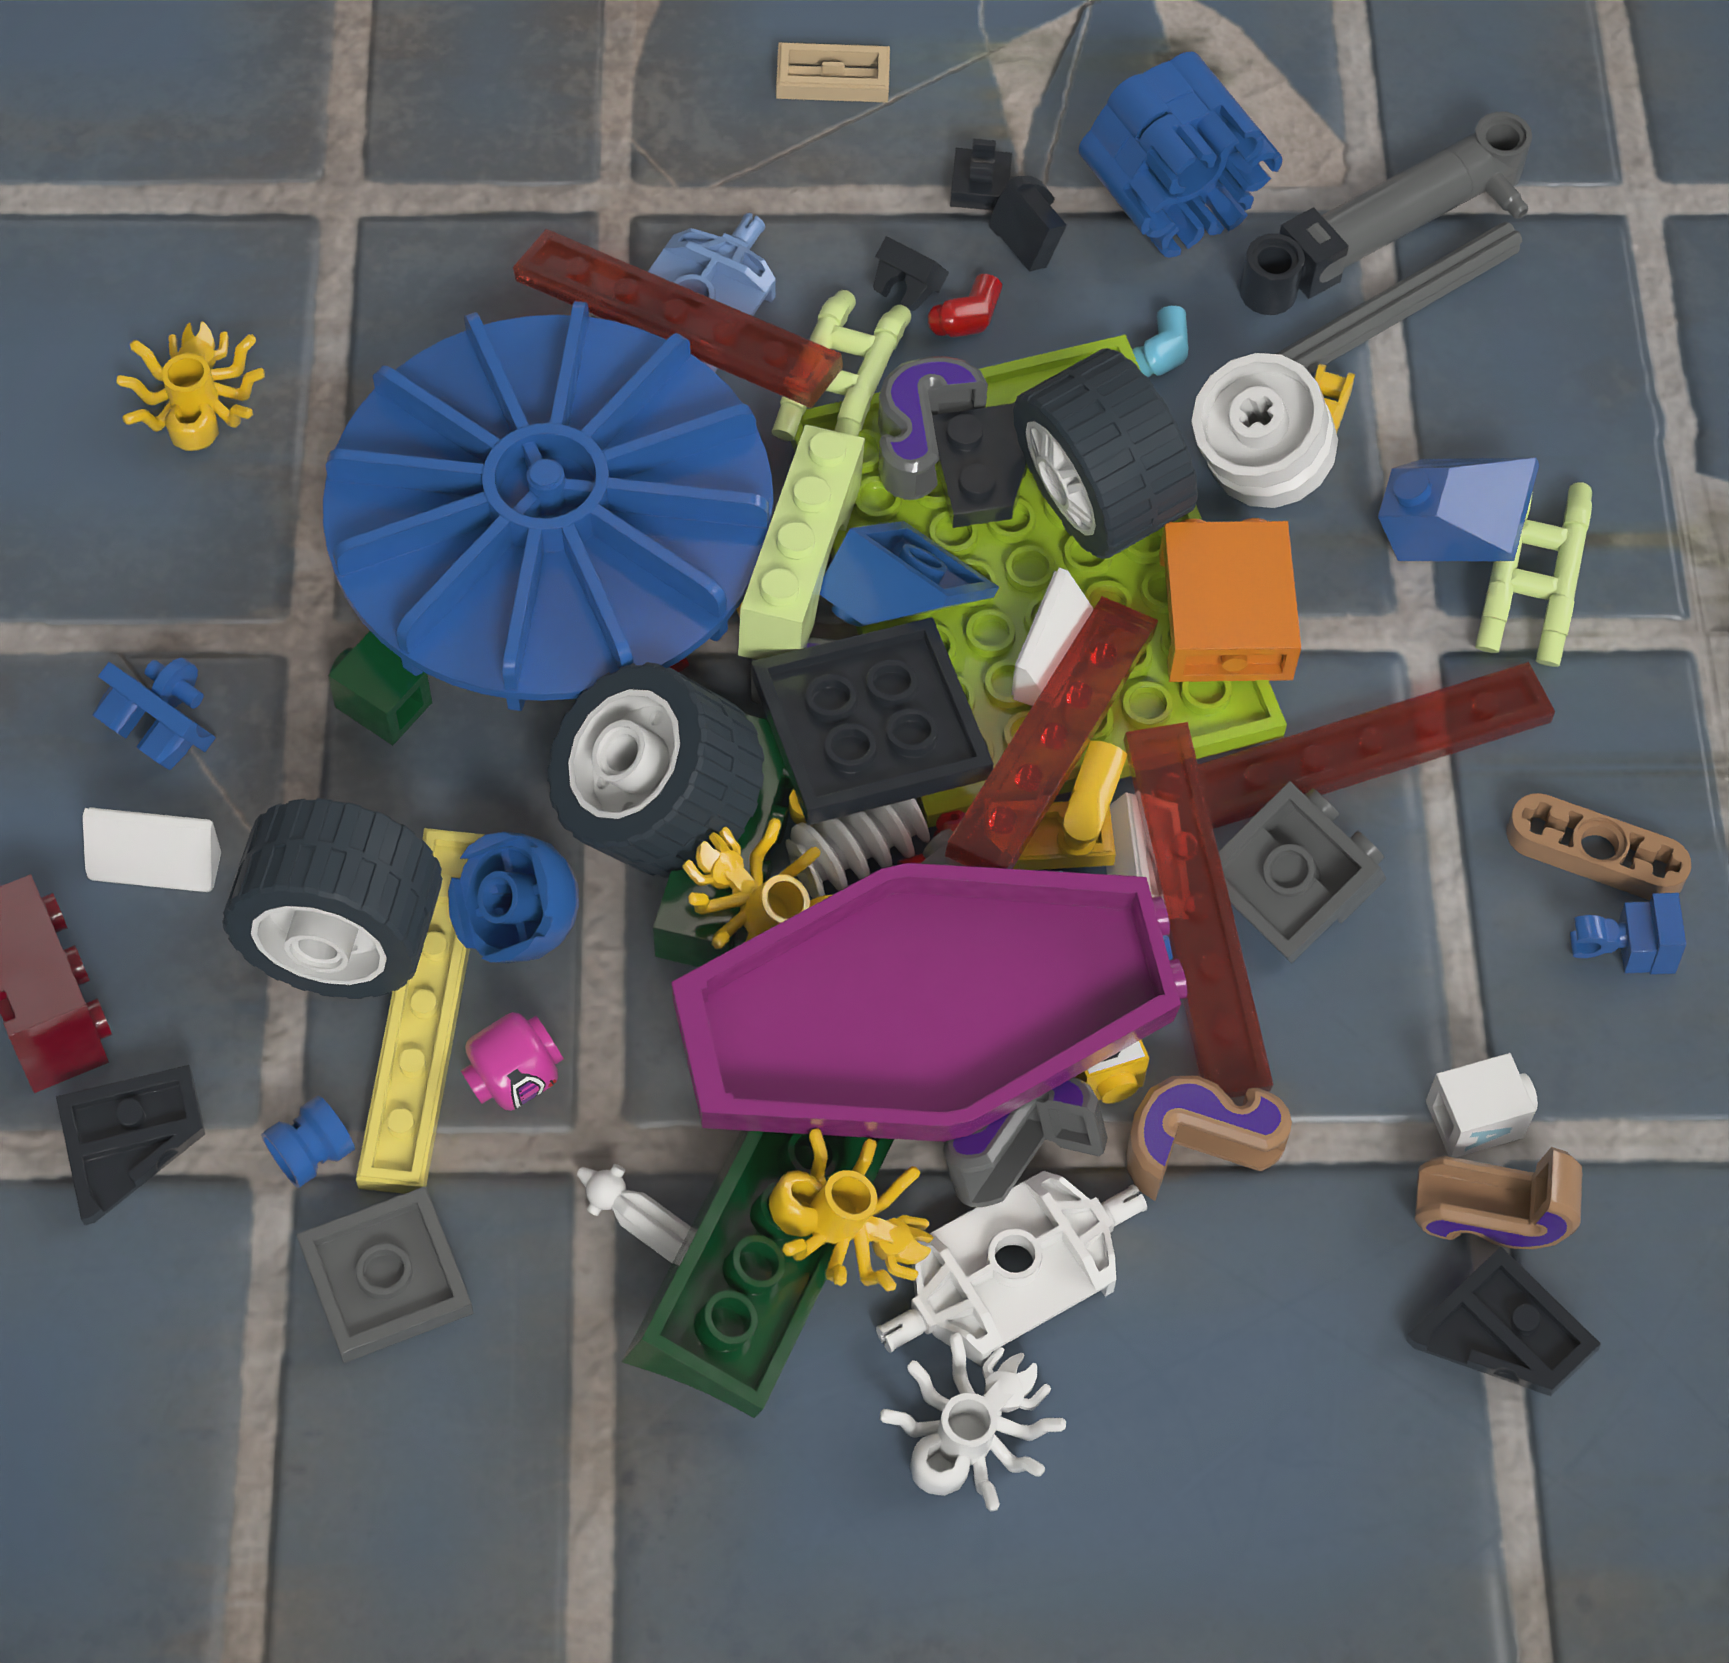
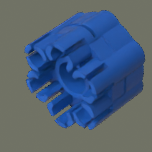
(1175, 146)

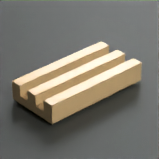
(833, 80)

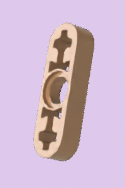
(1585, 822)

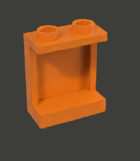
(1230, 600)

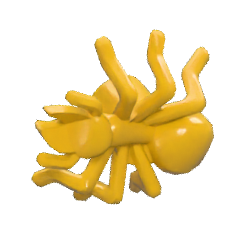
(192, 388)
(761, 903)
(845, 1211)

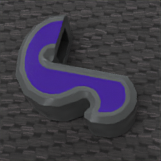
(906, 422)
(995, 1157)

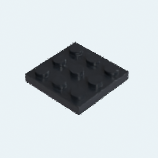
(871, 720)

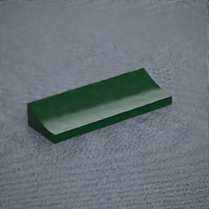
(731, 1292)

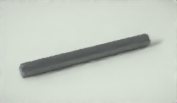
(1405, 297)

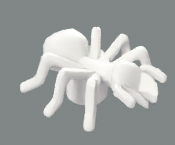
(970, 1422)

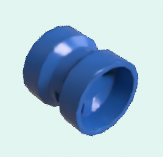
(312, 1139)

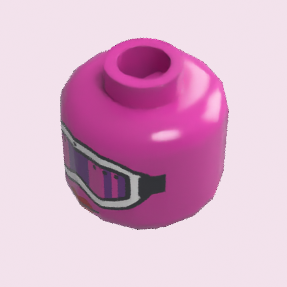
(511, 1061)

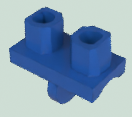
(129, 700)

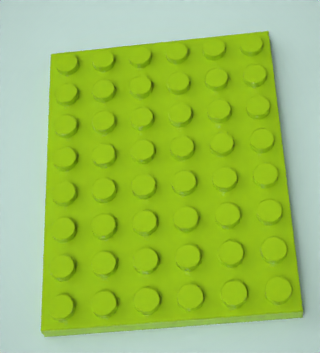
(1021, 560)

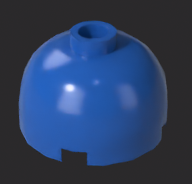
(513, 898)

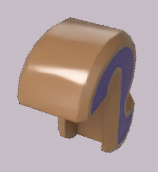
(1204, 1119)
(1500, 1202)

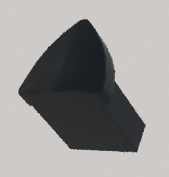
(1028, 221)

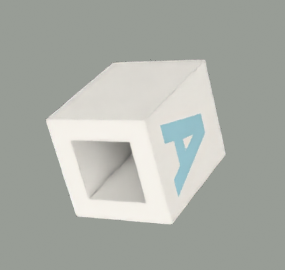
(1481, 1105)

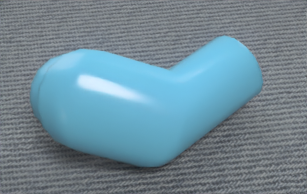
(1168, 347)

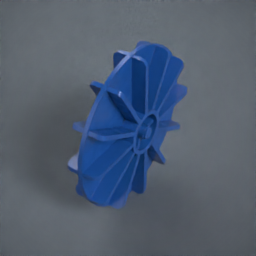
(546, 505)

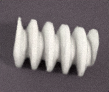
(854, 839)

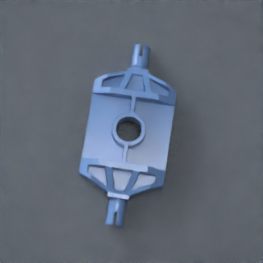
(720, 266)

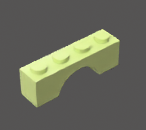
(794, 556)

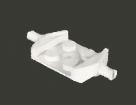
(971, 1295)

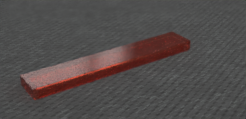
(649, 302)
(1052, 738)
(1377, 742)
(1198, 908)

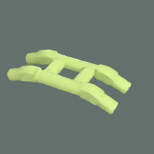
(855, 387)
(1559, 589)

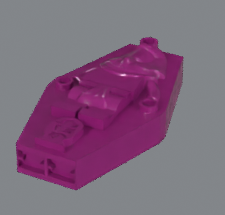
(926, 1001)

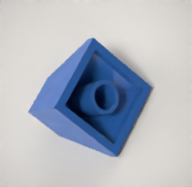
(1458, 508)
(896, 574)

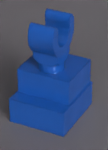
(1647, 933)

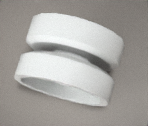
(1265, 430)

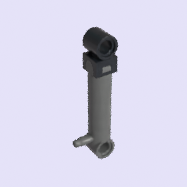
(1318, 247)

